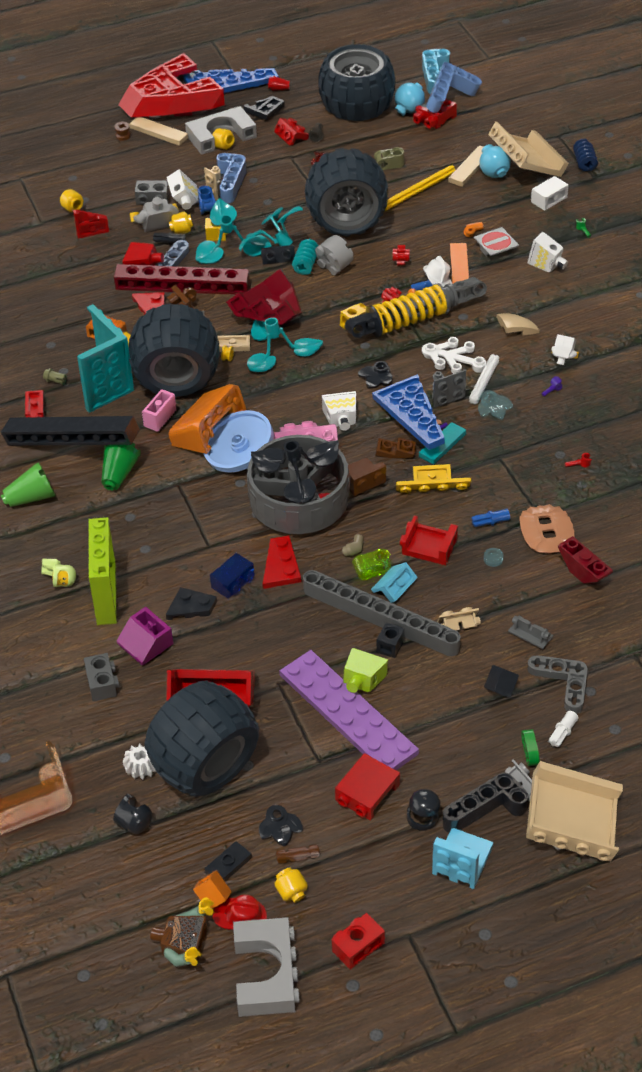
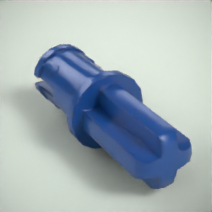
(491, 518)

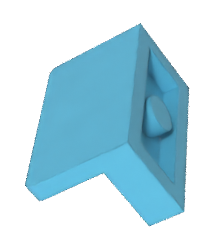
(395, 581)

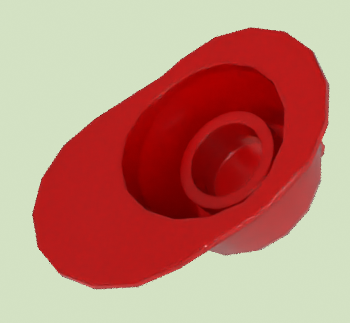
(238, 909)

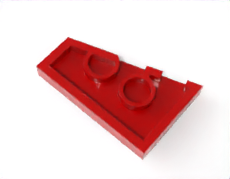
(281, 564)

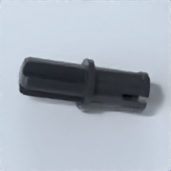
(168, 237)

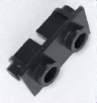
(277, 254)

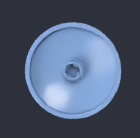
(236, 438)

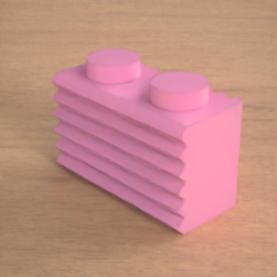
(159, 410)

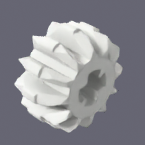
(137, 762)

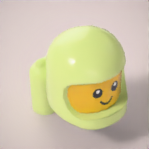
(61, 574)

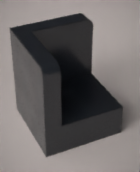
(501, 681)

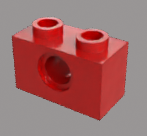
(352, 951)

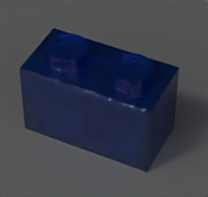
(232, 575)

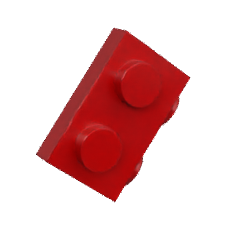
(290, 130)

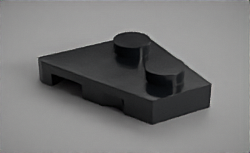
(265, 108)
(191, 604)

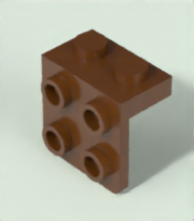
(365, 475)

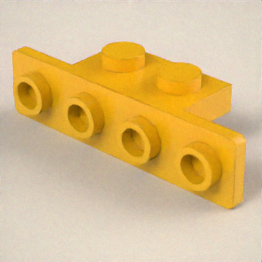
(432, 477)

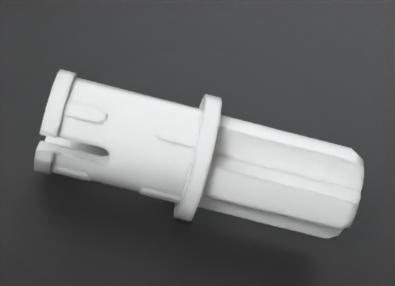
(563, 728)

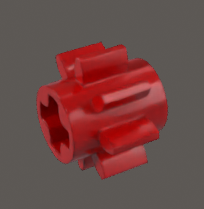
(401, 254)
(389, 294)

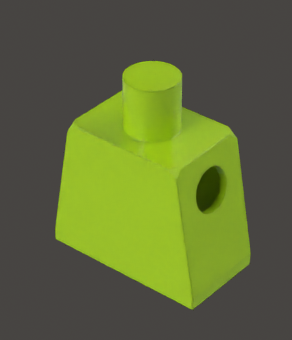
(364, 671)

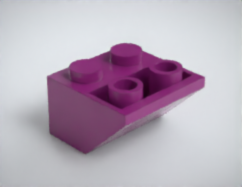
(145, 636)

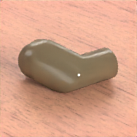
(354, 547)

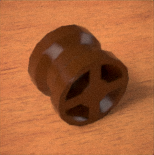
(122, 131)

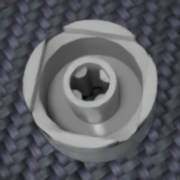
(334, 254)

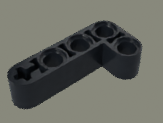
(500, 791)

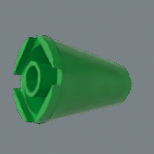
(117, 464)

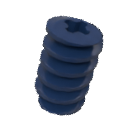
(585, 155)

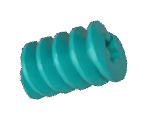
(305, 257)

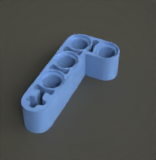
(234, 169)

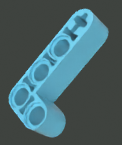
(431, 63)

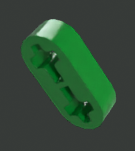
(530, 747)

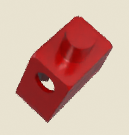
(142, 254)

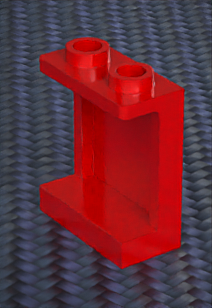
(428, 542)
(366, 785)

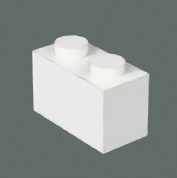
(549, 193)

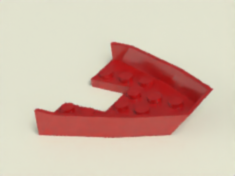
(163, 94)

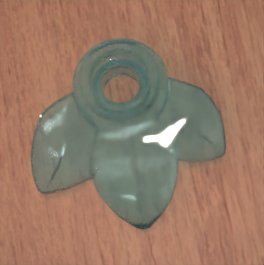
(495, 406)

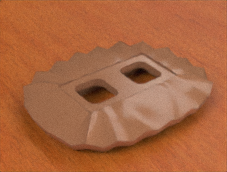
(533, 530)

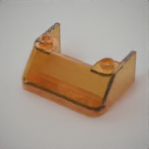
(39, 800)

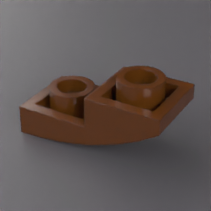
(401, 449)

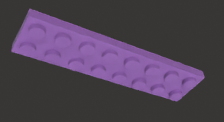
(348, 711)

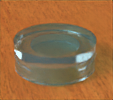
(493, 557)

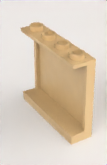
(531, 152)
(573, 811)

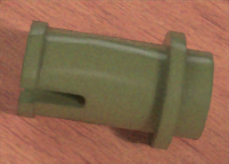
(50, 375)

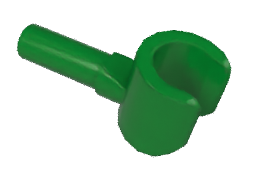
(581, 225)

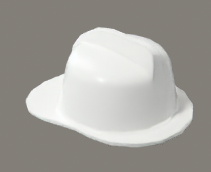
(438, 271)

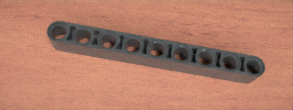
(380, 612)

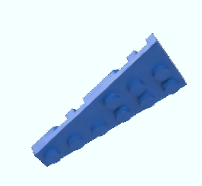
(232, 80)
(412, 410)

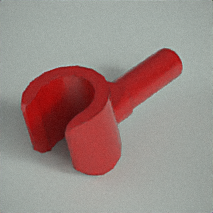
(584, 461)

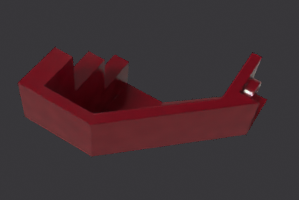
(268, 299)

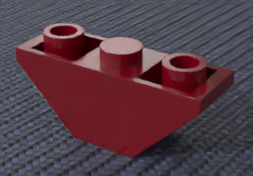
(583, 562)

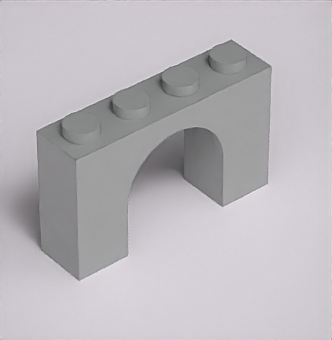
(234, 119)
(277, 993)

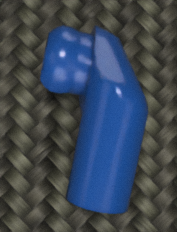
(421, 285)

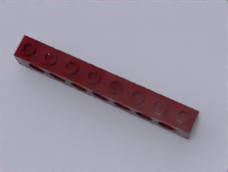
(164, 277)

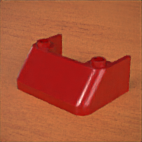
(238, 681)

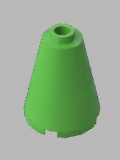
(28, 488)

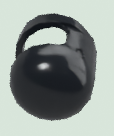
(425, 804)
(131, 817)

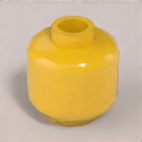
(223, 138)
(71, 200)
(181, 223)
(291, 885)

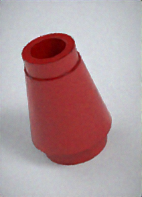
(277, 83)

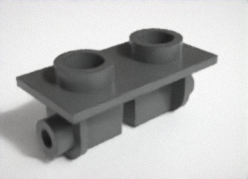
(531, 633)

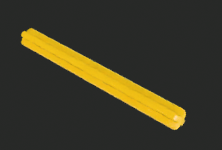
(422, 185)

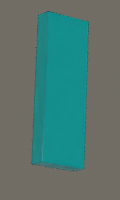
(452, 435)

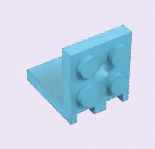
(461, 856)

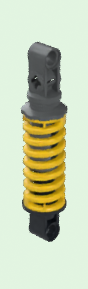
(414, 307)

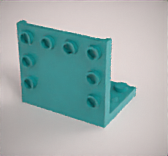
(105, 368)

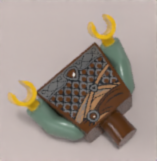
(184, 935)

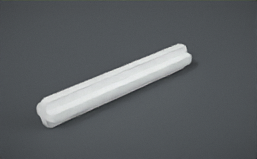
(484, 379)

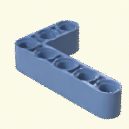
(455, 77)

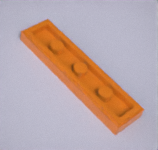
(459, 262)

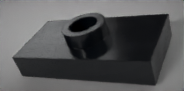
(229, 861)

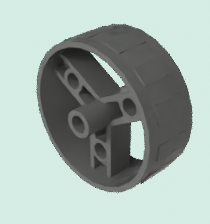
(291, 516)

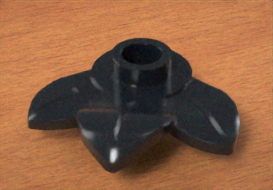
(376, 374)
(280, 827)

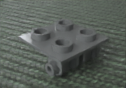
(448, 387)

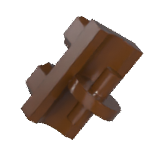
(184, 298)

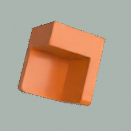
(213, 888)

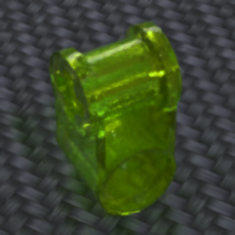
(370, 564)

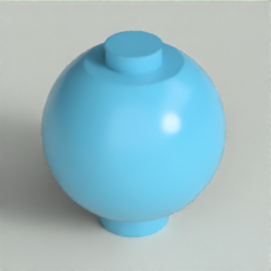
(409, 97)
(494, 161)

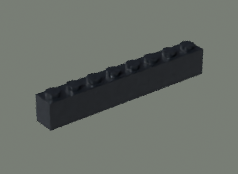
(71, 430)

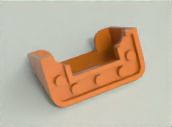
(196, 425)

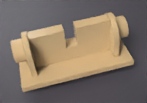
(212, 180)
(466, 617)

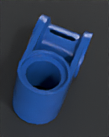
(205, 199)

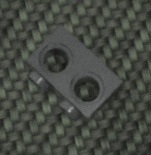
(149, 189)
(100, 677)

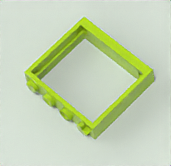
(102, 571)

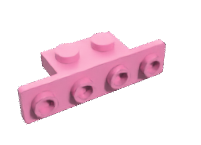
(326, 432)

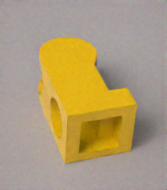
(352, 311)

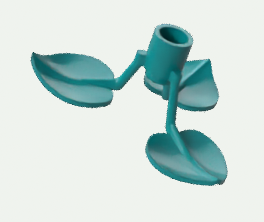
(224, 216)
(282, 236)
(270, 330)

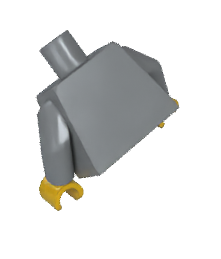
(155, 214)

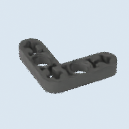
(572, 677)

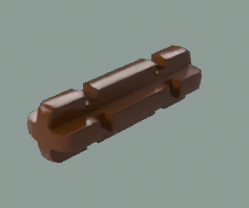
(297, 853)

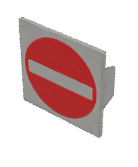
(495, 242)

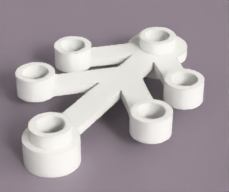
(433, 352)

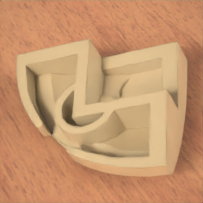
(516, 323)

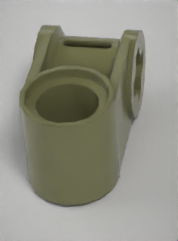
(391, 158)

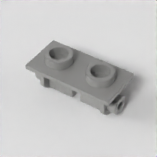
(521, 773)

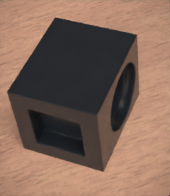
(390, 640)

